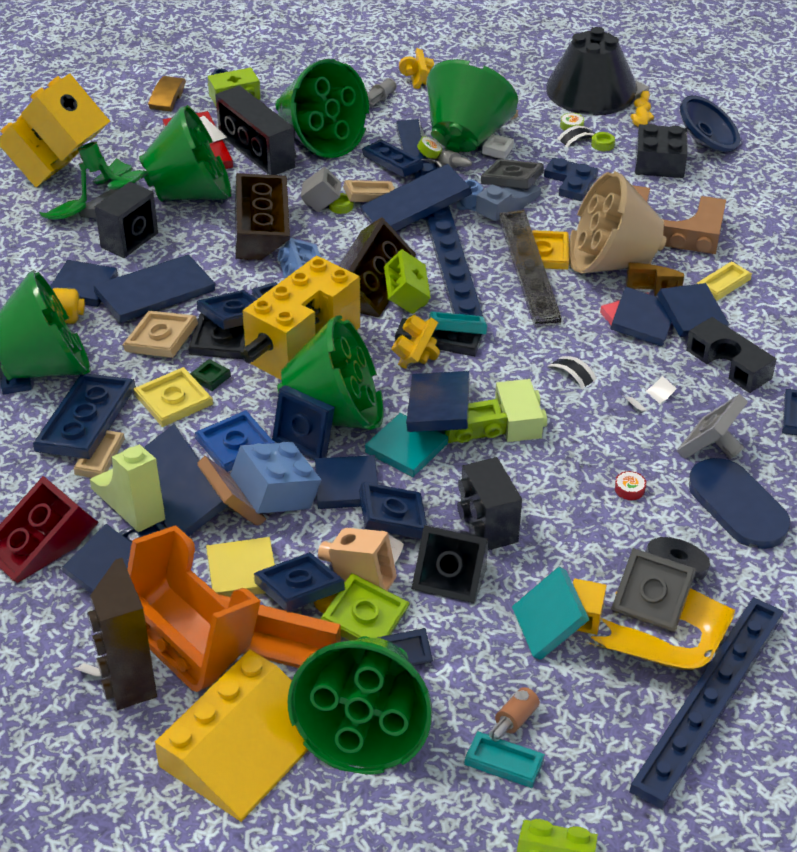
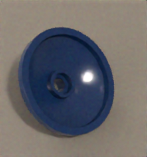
(709, 124)

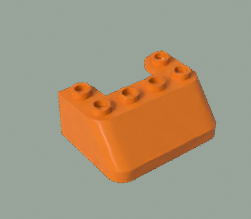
(185, 618)

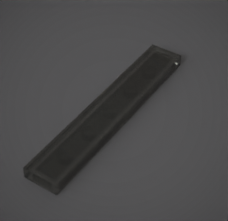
(530, 269)

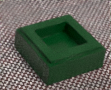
(211, 374)

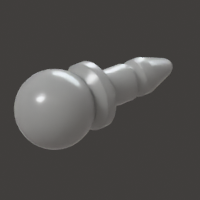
(453, 159)

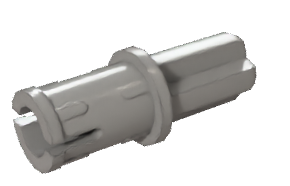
(380, 91)

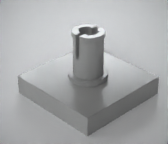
(714, 428)

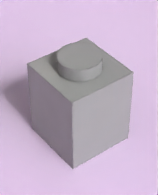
(320, 189)

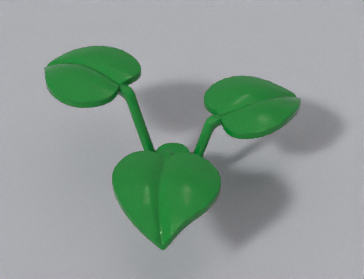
(94, 161)

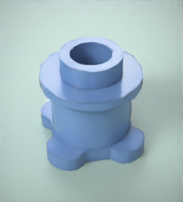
(470, 201)

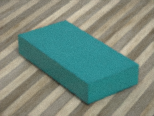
(459, 322)
(504, 759)

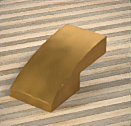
(166, 93)
(652, 277)

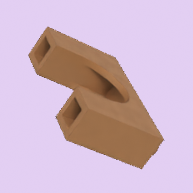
(698, 232)

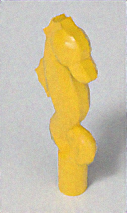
(642, 113)

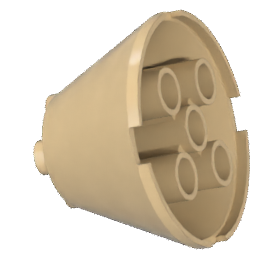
(614, 228)

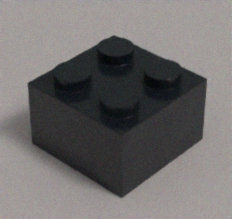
(661, 151)
(126, 219)
(490, 502)

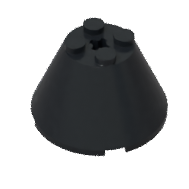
(592, 75)

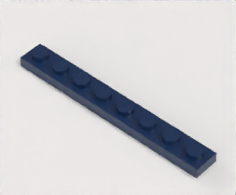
(705, 704)

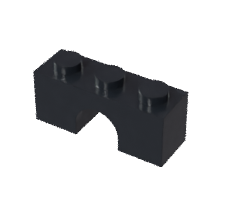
(749, 363)

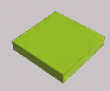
(365, 610)

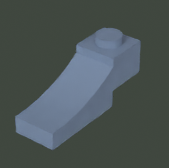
(498, 200)

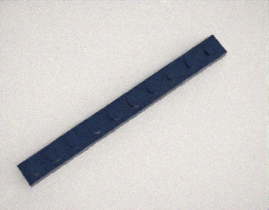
(451, 258)

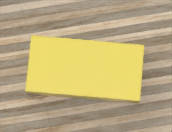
(726, 280)

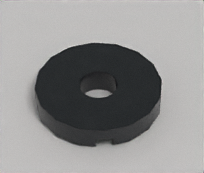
(680, 552)

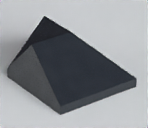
(450, 563)

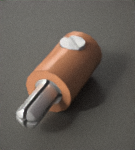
(514, 713)

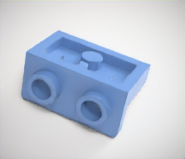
(296, 254)

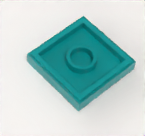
(403, 449)
(550, 613)

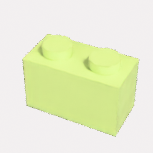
(522, 408)

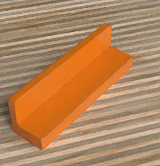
(290, 636)

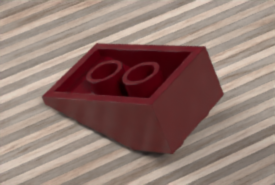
(41, 530)

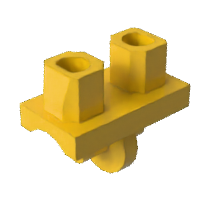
(416, 67)
(421, 345)

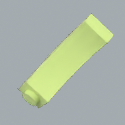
(132, 488)

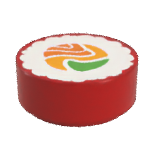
(630, 485)

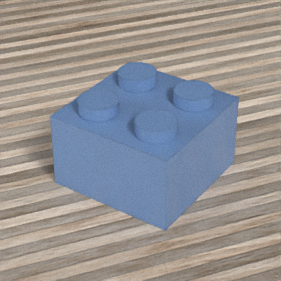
(275, 477)

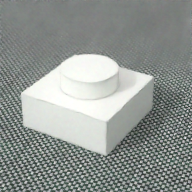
(498, 146)

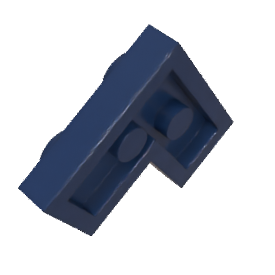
(575, 177)

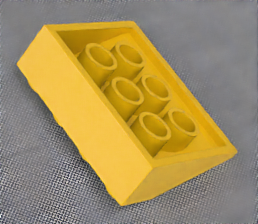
(235, 737)

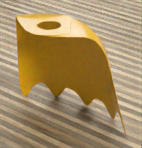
(699, 611)

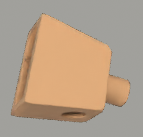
(361, 553)

